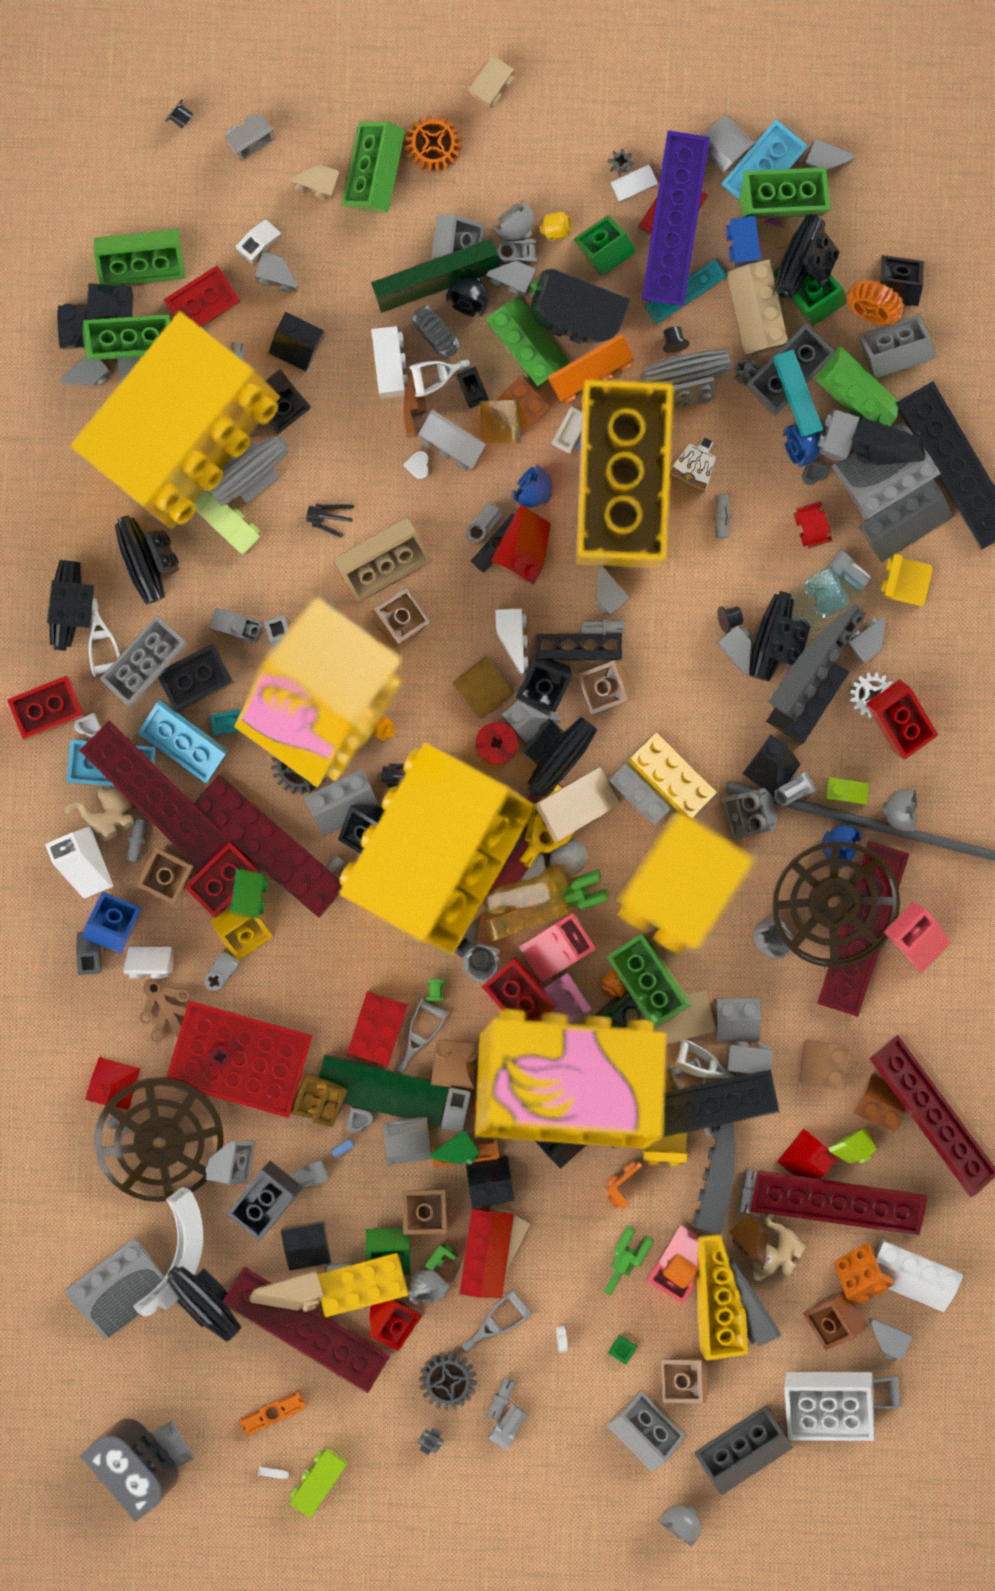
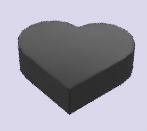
(813, 472)

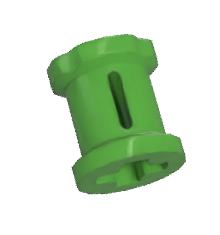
(435, 990)

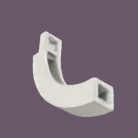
(187, 1251)

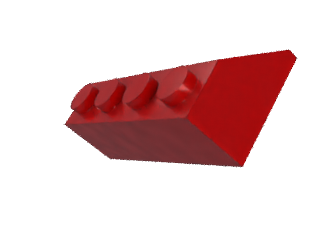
(486, 1253)

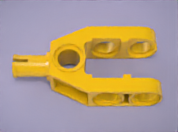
(534, 829)

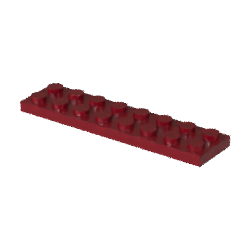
(154, 795)
(269, 846)
(847, 985)
(934, 1115)
(838, 1202)
(309, 1334)

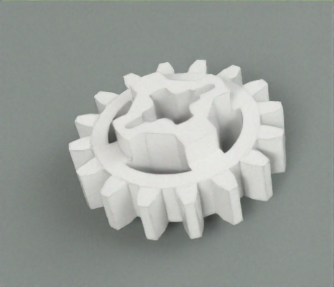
(866, 686)

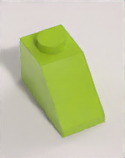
(846, 791)
(854, 1147)

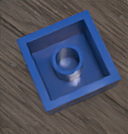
(744, 240)
(111, 922)

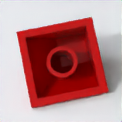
(109, 1079)
(807, 1157)
(392, 1322)

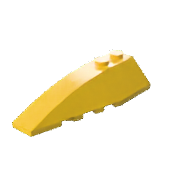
(719, 1303)

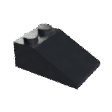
(886, 445)

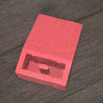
(918, 936)
(557, 947)
(682, 1242)

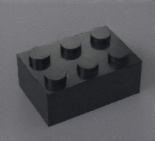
(195, 677)
(264, 1200)

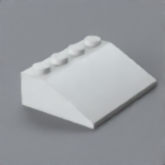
(829, 1406)

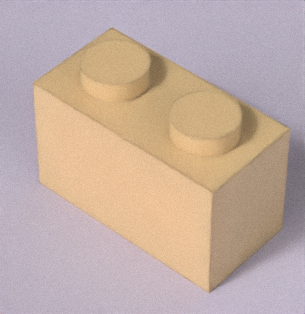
(491, 82)

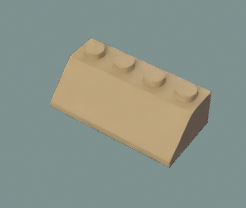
(757, 307)
(382, 559)

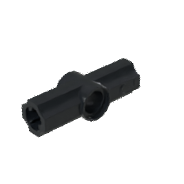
(483, 558)

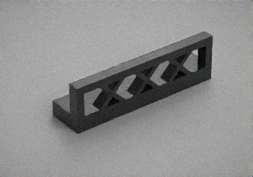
(579, 654)

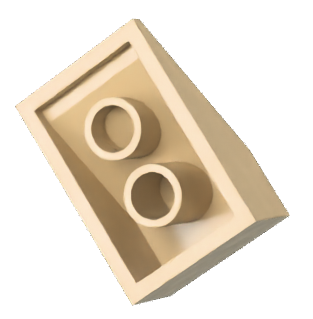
(293, 1294)

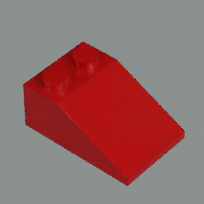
(524, 546)

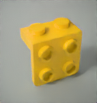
(906, 580)
(667, 1149)

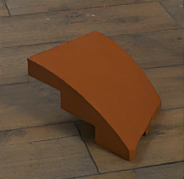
(412, 406)

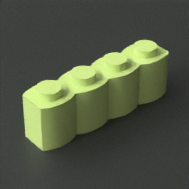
(227, 522)

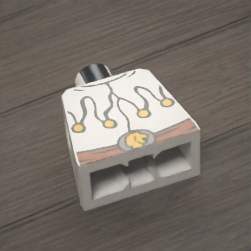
(695, 465)

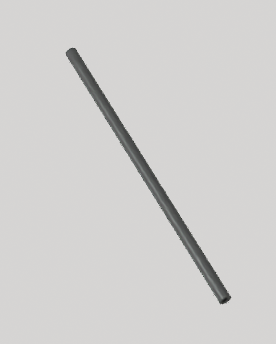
(875, 825)

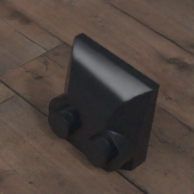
(109, 301)
(70, 325)

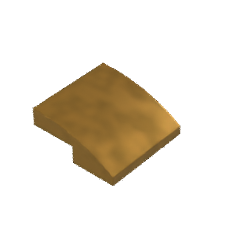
(482, 687)
(318, 1100)

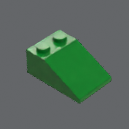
(817, 301)

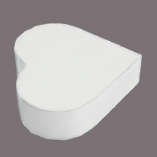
(417, 465)
(88, 725)
(561, 1339)

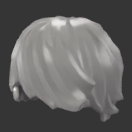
(571, 857)
(768, 939)
(481, 962)
(426, 1286)

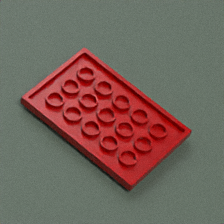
(262, 1065)

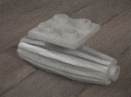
(690, 375)
(251, 471)

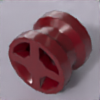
(219, 1052)

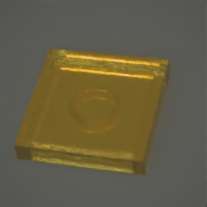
(500, 421)

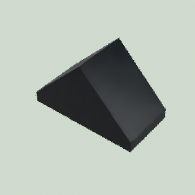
(472, 387)

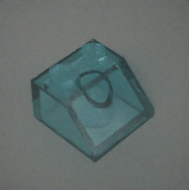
(826, 592)

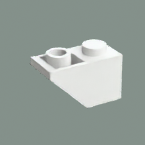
(257, 240)

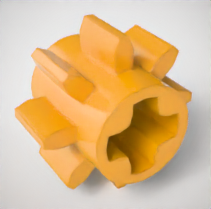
(384, 729)

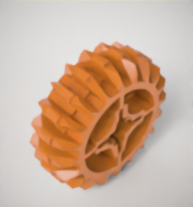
(427, 150)
(875, 303)

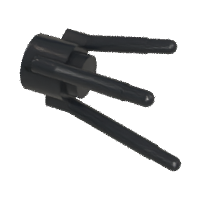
(318, 514)
(391, 774)

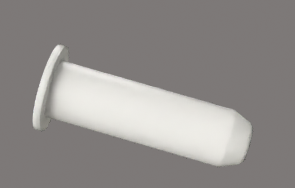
(275, 1473)

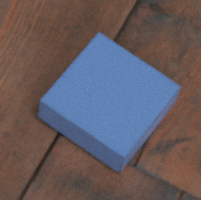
(342, 1148)

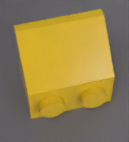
(240, 933)

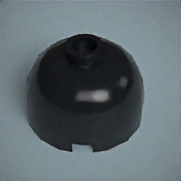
(469, 296)

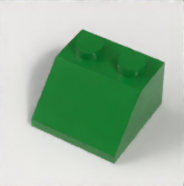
(605, 245)
(248, 894)
(457, 1150)
(386, 1242)

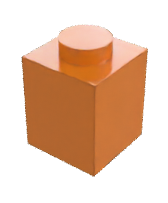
(681, 1271)

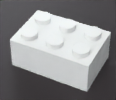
(389, 362)

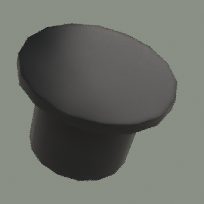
(179, 115)
(674, 340)
(729, 618)

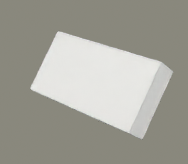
(634, 183)
(568, 431)

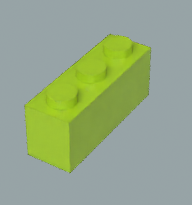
(317, 1481)

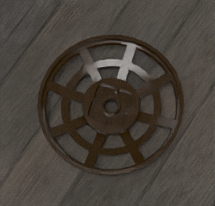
(844, 912)
(155, 1128)

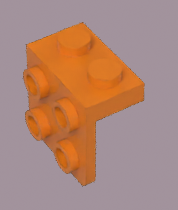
(615, 1196)
(861, 1275)

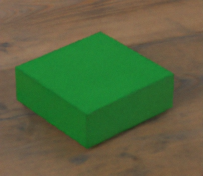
(622, 1349)

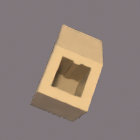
(317, 180)

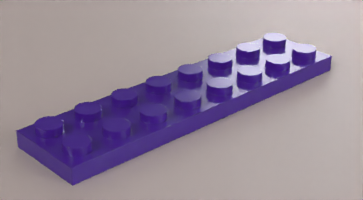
(675, 218)

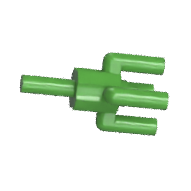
(578, 893)
(627, 1257)

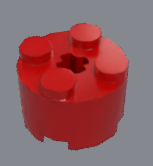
(813, 525)
(499, 731)

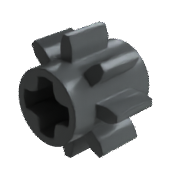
(625, 157)
(746, 370)
(430, 1441)

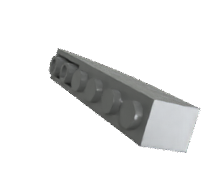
(814, 663)
(719, 1181)

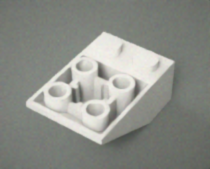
(509, 631)
(80, 862)
(149, 960)

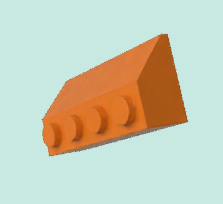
(593, 366)

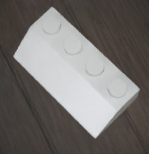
(918, 1276)

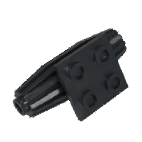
(807, 253)
(145, 557)
(68, 604)
(777, 638)
(556, 752)
(203, 1300)

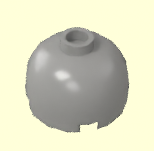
(515, 222)
(901, 809)
(682, 1523)

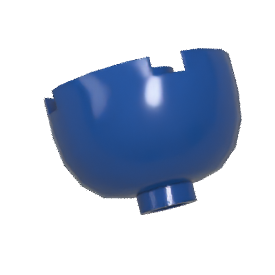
(801, 449)
(534, 488)
(842, 833)

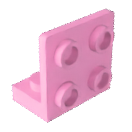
(569, 998)

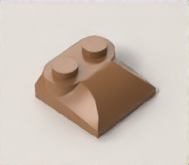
(399, 617)
(605, 686)
(455, 1064)
(684, 1380)

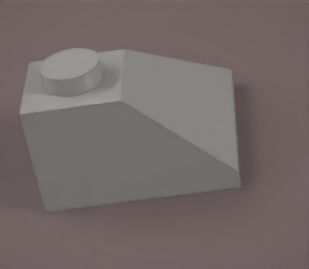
(527, 718)
(231, 1163)

